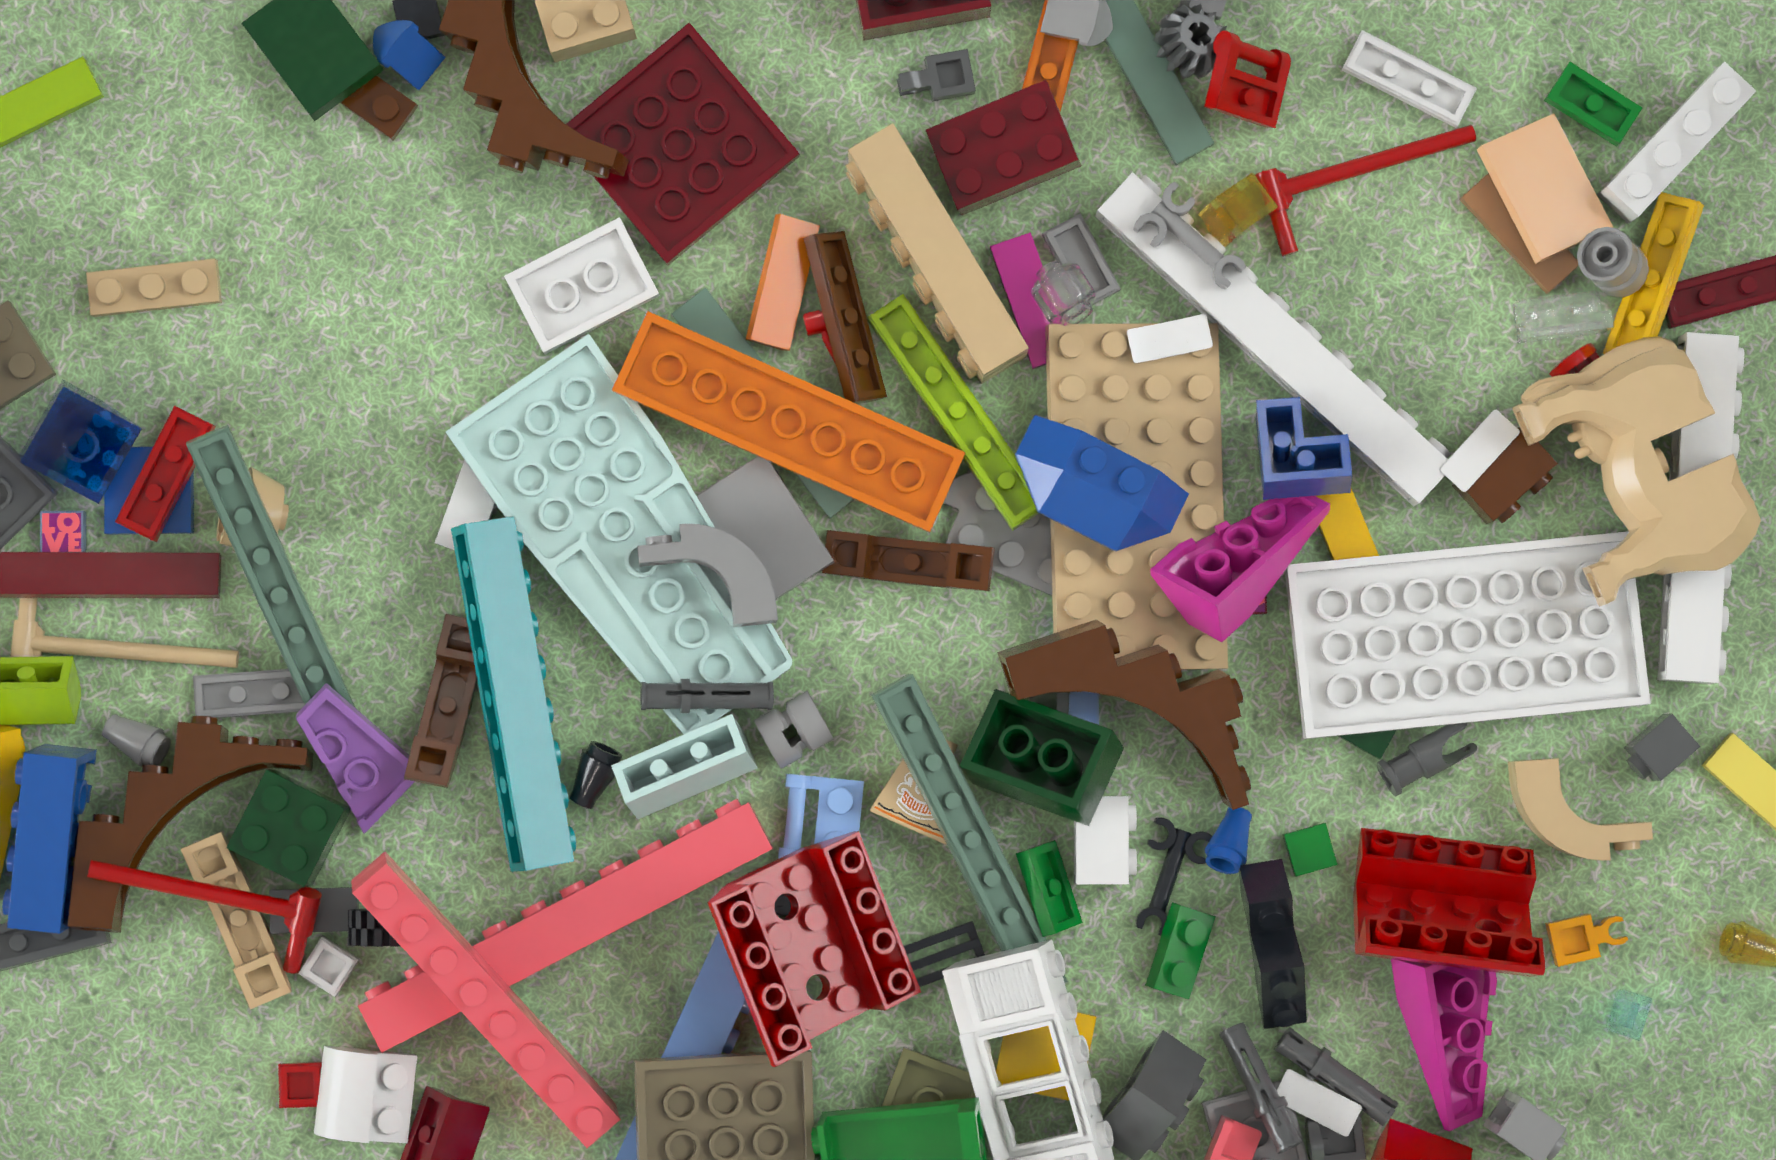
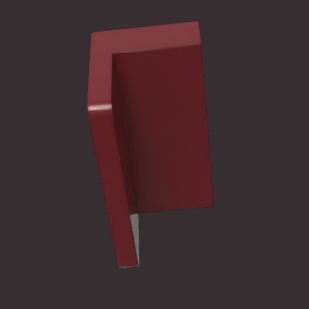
(445, 1127)

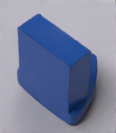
(406, 51)

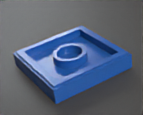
(181, 519)

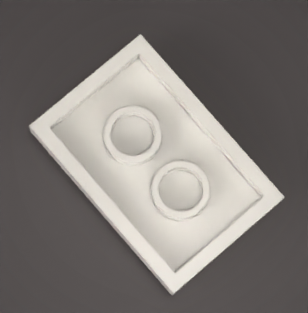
(582, 285)

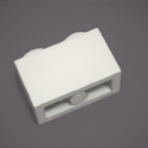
(1103, 846)

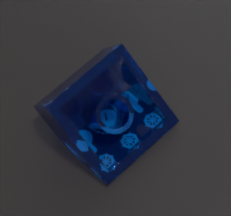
(79, 442)

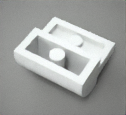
(365, 1095)

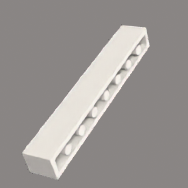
(1694, 599)

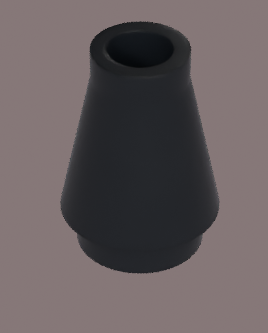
(594, 773)

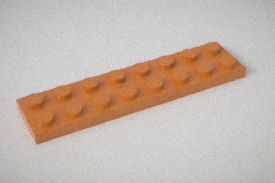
(788, 421)

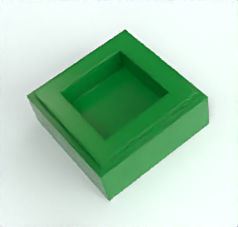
(1310, 849)

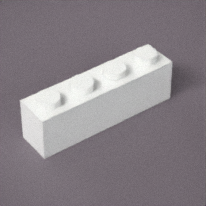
(1676, 142)

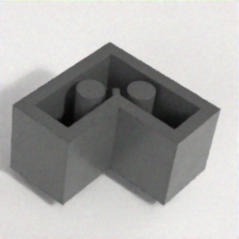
(1154, 1096)

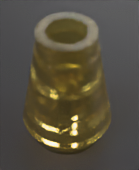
(1747, 945)

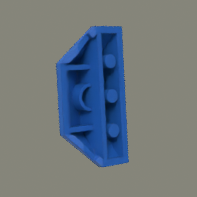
(1096, 486)

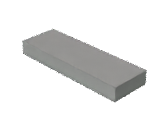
(246, 694)

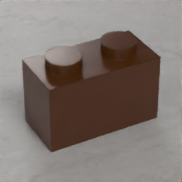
(1508, 478)

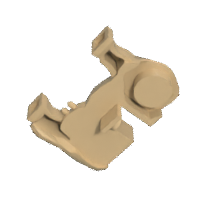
(1615, 414)

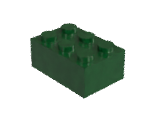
(1042, 757)

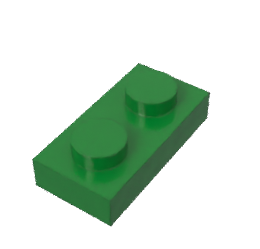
(1593, 104)
(1049, 888)
(1180, 950)

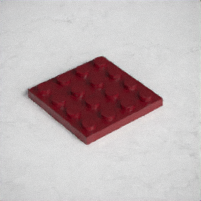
(690, 143)

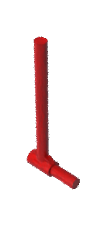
(1282, 189)
(298, 911)

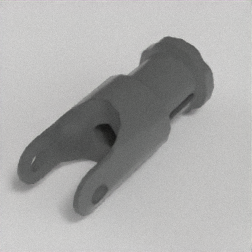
(1423, 759)

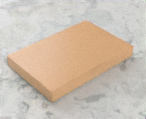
(1544, 187)

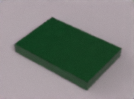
(313, 51)

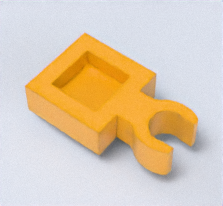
(1578, 940)

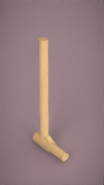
(29, 641)

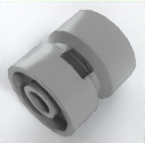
(1612, 262)
(806, 719)

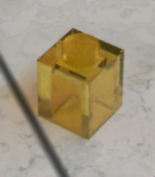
(1237, 210)

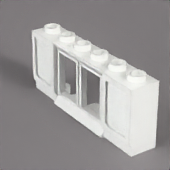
(1012, 995)

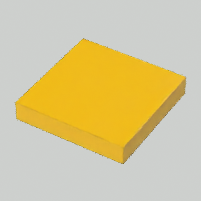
(1034, 1055)

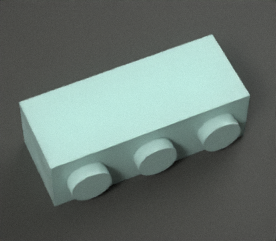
(684, 766)

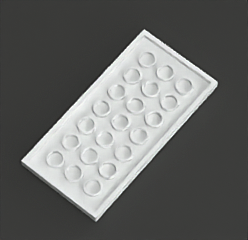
(1461, 637)

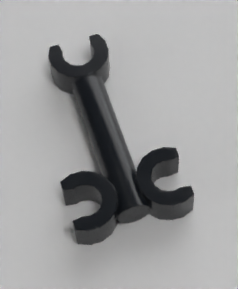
(1178, 844)

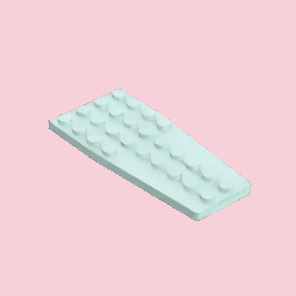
(588, 489)

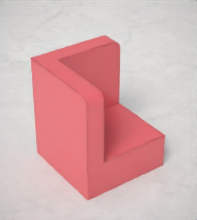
(1233, 1141)

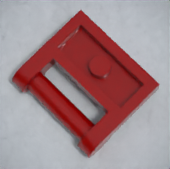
(1242, 93)

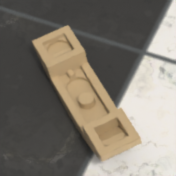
(243, 930)

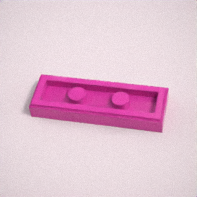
(1017, 268)

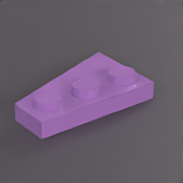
(357, 755)

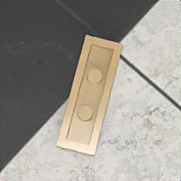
(154, 287)

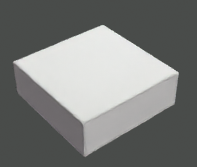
(329, 966)

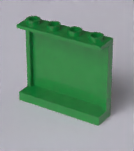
(903, 1132)

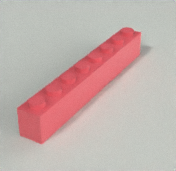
(485, 999)

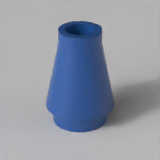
(1229, 843)

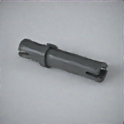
(706, 695)
(1329, 1071)
(1283, 1135)

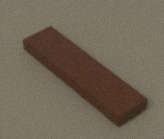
(845, 317)

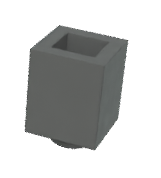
(1660, 748)

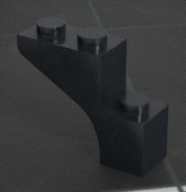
(1274, 943)

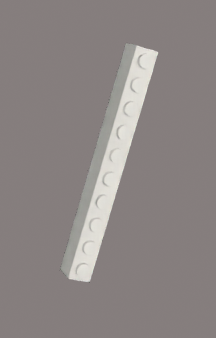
(1283, 347)

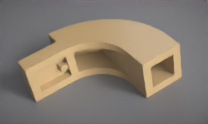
(1541, 804)

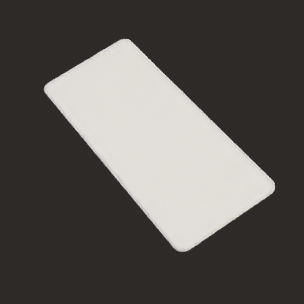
(1479, 450)

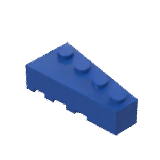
(46, 836)

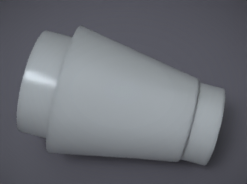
(137, 740)

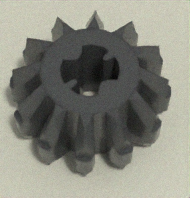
(1188, 40)

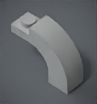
(734, 562)

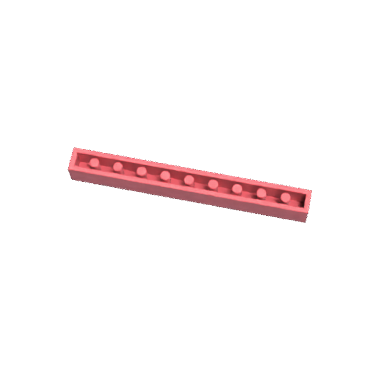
(578, 918)

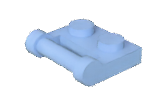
(837, 809)

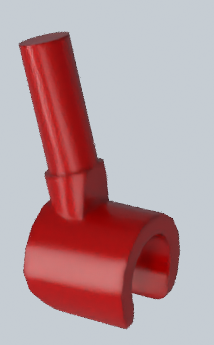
(815, 325)

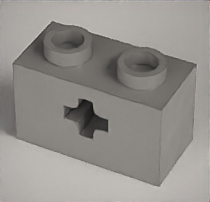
(1526, 1127)

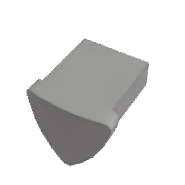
(1078, 20)

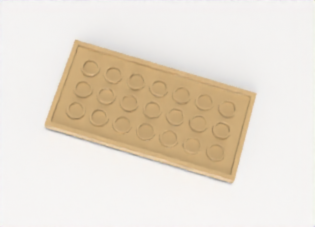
(1168, 419)

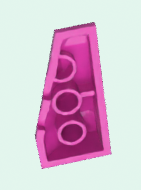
(1231, 571)
(1448, 1028)

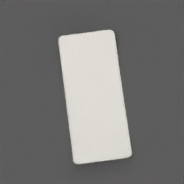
(1169, 338)
(1318, 1102)

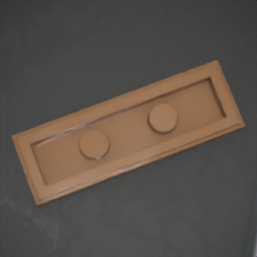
(1488, 207)

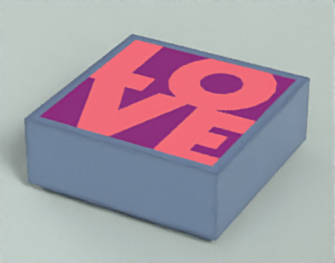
(62, 531)

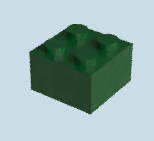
(288, 827)

